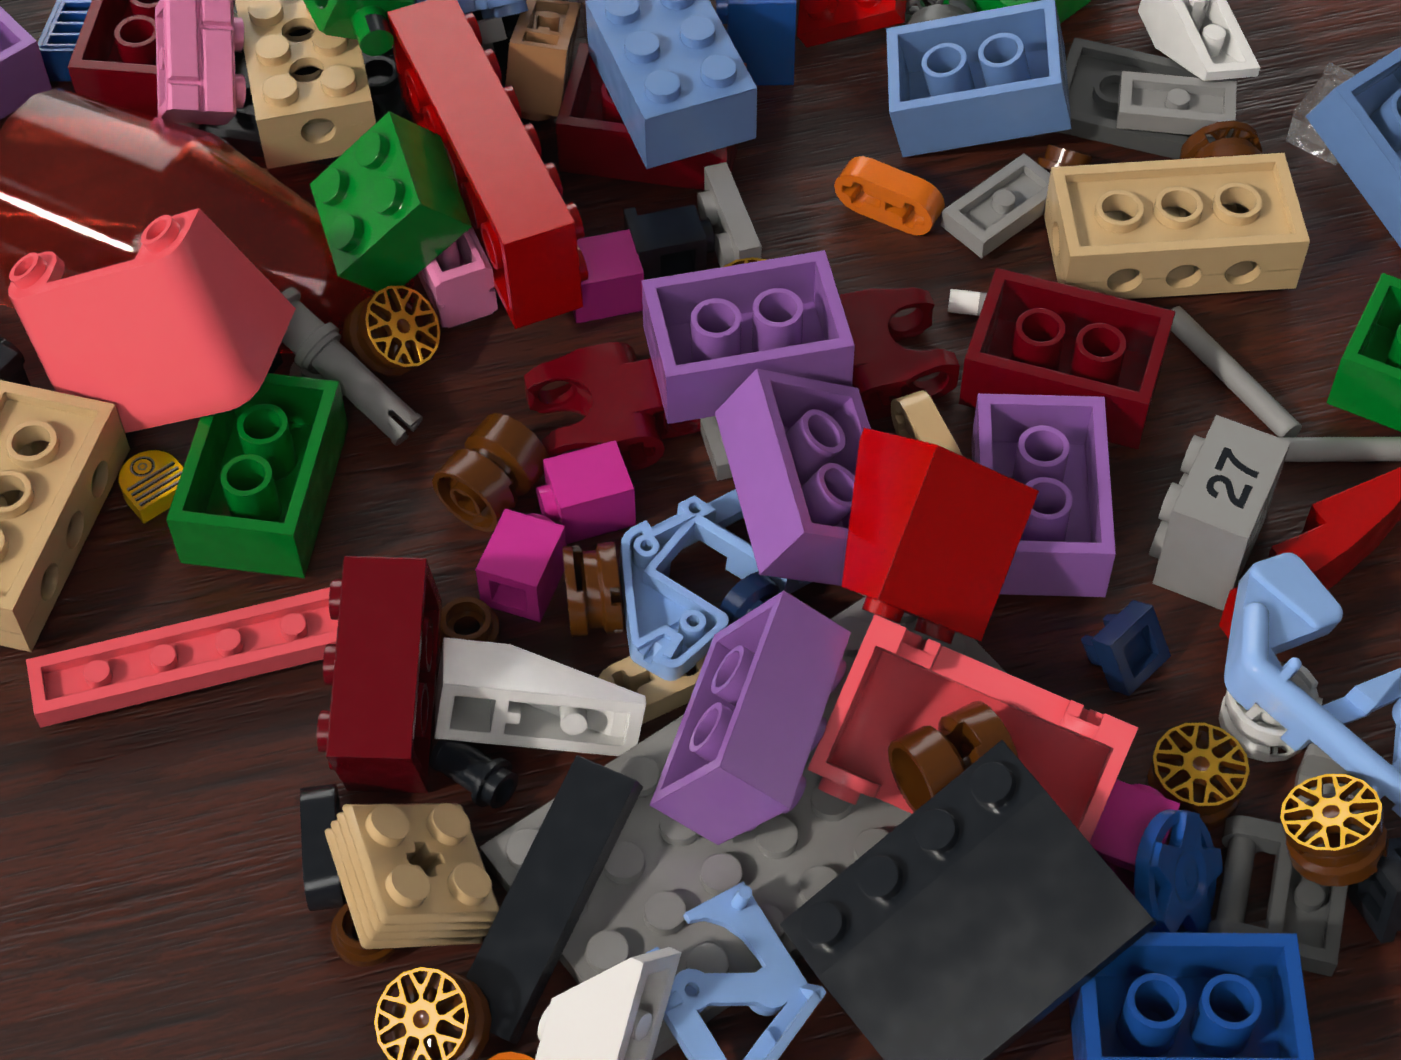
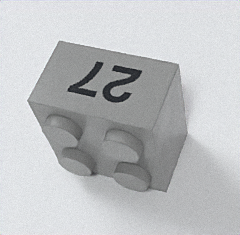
(1216, 510)

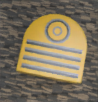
(150, 482)

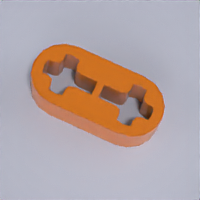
(889, 195)

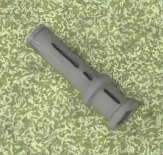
(319, 347)

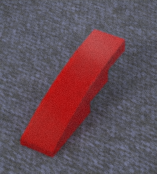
(1340, 532)

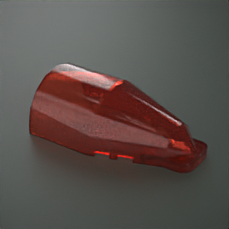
(96, 174)

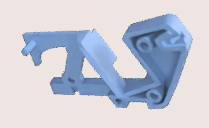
(1279, 609)
(663, 620)
(769, 991)

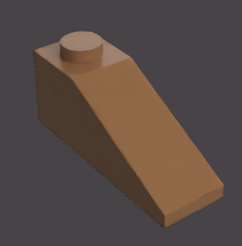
(542, 56)

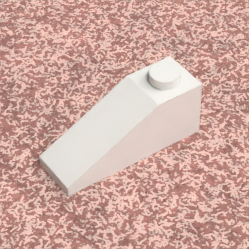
(1200, 37)
(530, 702)

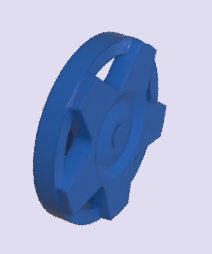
(1178, 873)

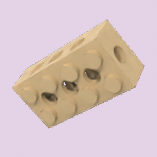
(302, 114)
(1176, 226)
(53, 481)

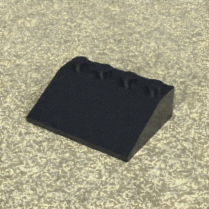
(967, 919)

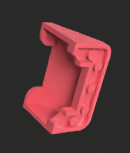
(157, 335)
(913, 682)

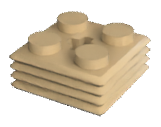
(412, 875)

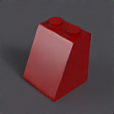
(931, 534)

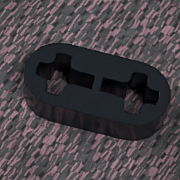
(321, 881)

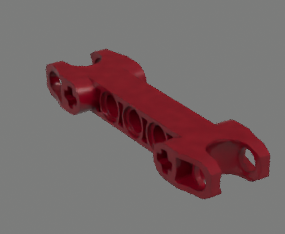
(625, 403)

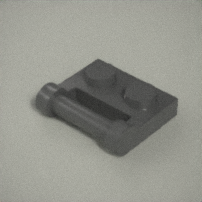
(1294, 902)

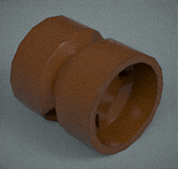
(494, 468)
(933, 758)

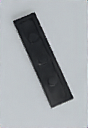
(551, 892)

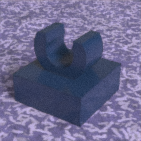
(1128, 647)

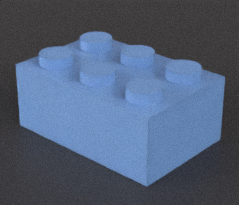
(672, 76)
(978, 78)
(1364, 134)

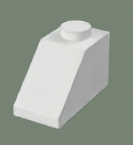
(611, 1013)

